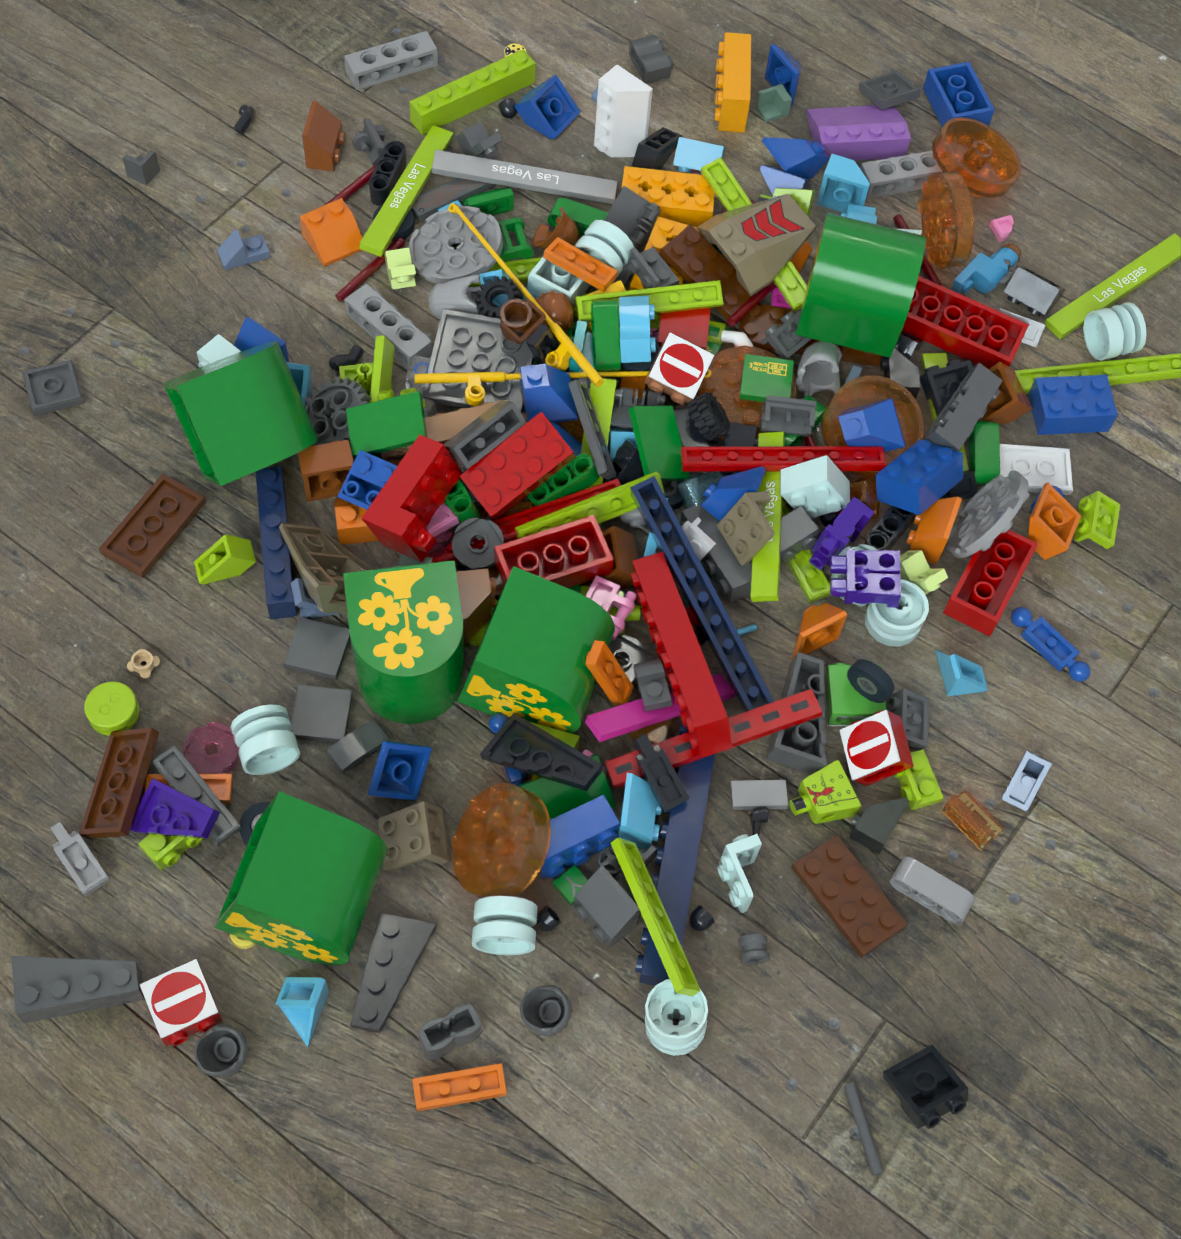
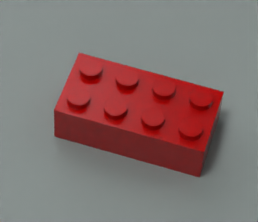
(518, 466)
(560, 554)
(990, 582)

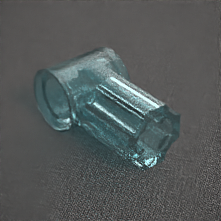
(692, 489)

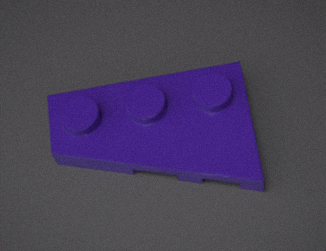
(172, 813)

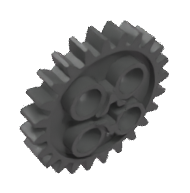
(329, 407)

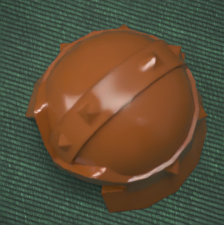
(564, 230)
(557, 308)

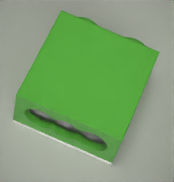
(842, 701)

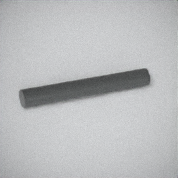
(863, 1129)

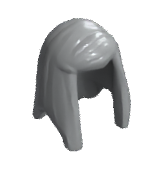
(455, 296)
(819, 368)

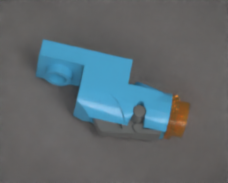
(988, 272)

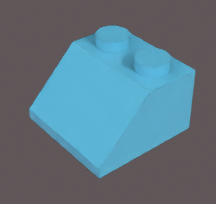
(696, 154)
(842, 184)
(638, 813)

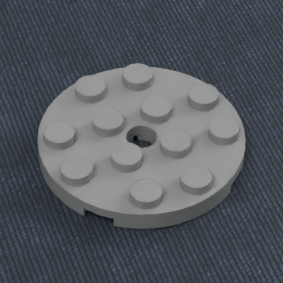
(433, 250)
(988, 514)

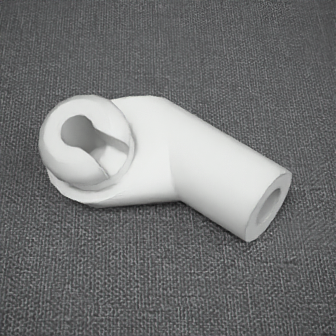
(736, 338)

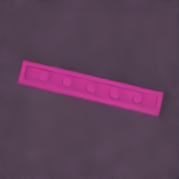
(632, 715)

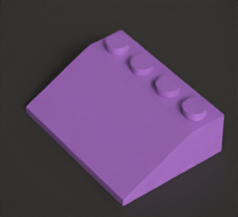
(860, 131)

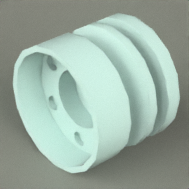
(1114, 331)
(265, 739)
(663, 1006)

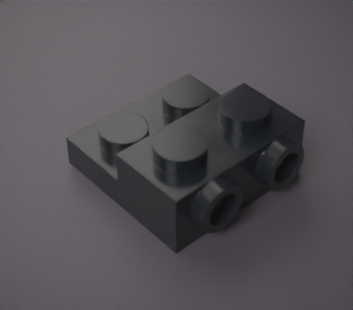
(943, 382)
(927, 1087)

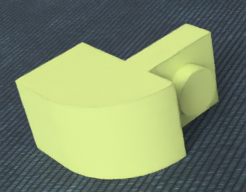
(400, 268)
(917, 571)

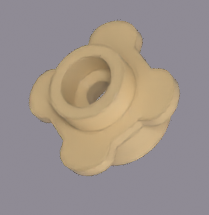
(143, 656)

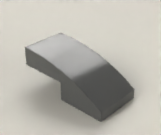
(356, 746)

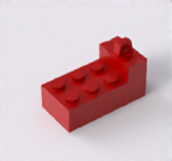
(412, 497)

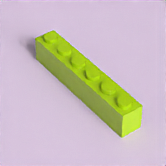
(472, 91)

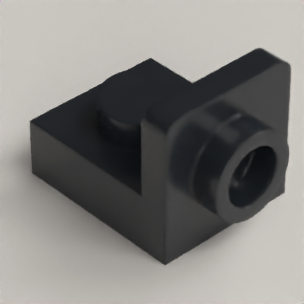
(907, 344)

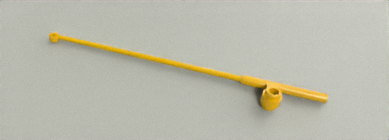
(567, 349)
(476, 393)

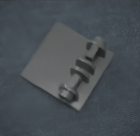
(633, 216)
(625, 400)

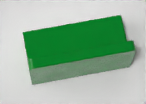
(492, 202)

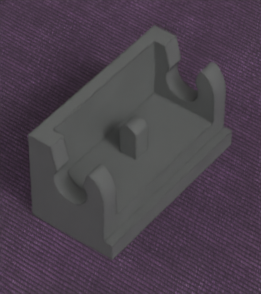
(787, 415)

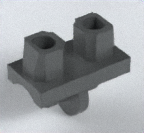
(370, 140)

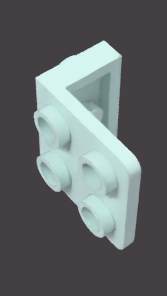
(734, 857)

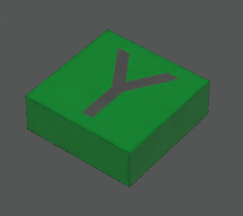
(570, 884)

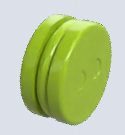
(111, 708)

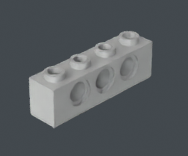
(391, 60)
(899, 173)
(380, 318)

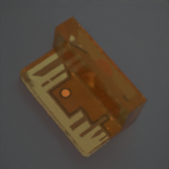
(972, 819)

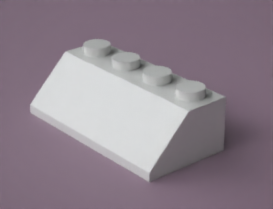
(621, 113)

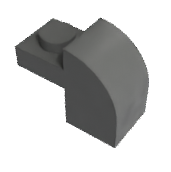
(478, 143)
(652, 684)

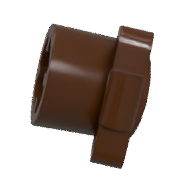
(517, 320)

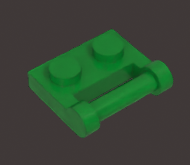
(509, 252)

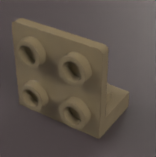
(746, 526)
(414, 836)

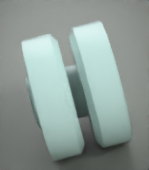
(606, 244)
(900, 624)
(504, 925)

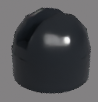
(507, 108)
(548, 918)
(701, 919)

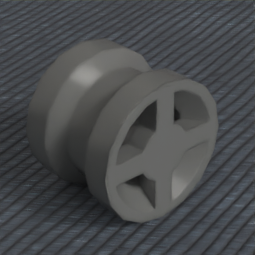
(608, 858)
(753, 949)

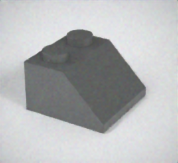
(606, 908)

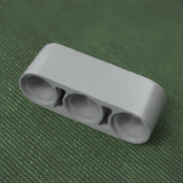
(932, 890)

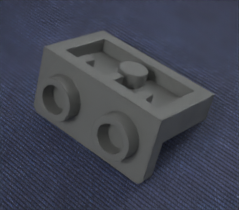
(651, 269)
(783, 336)
(914, 715)

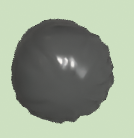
(545, 1010)
(221, 1051)

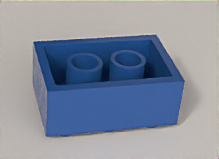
(957, 93)
(1072, 404)
(919, 476)
(579, 835)

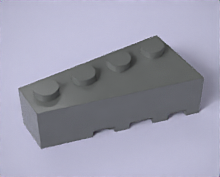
(964, 408)
(804, 743)
(70, 986)

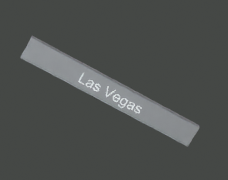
(524, 177)

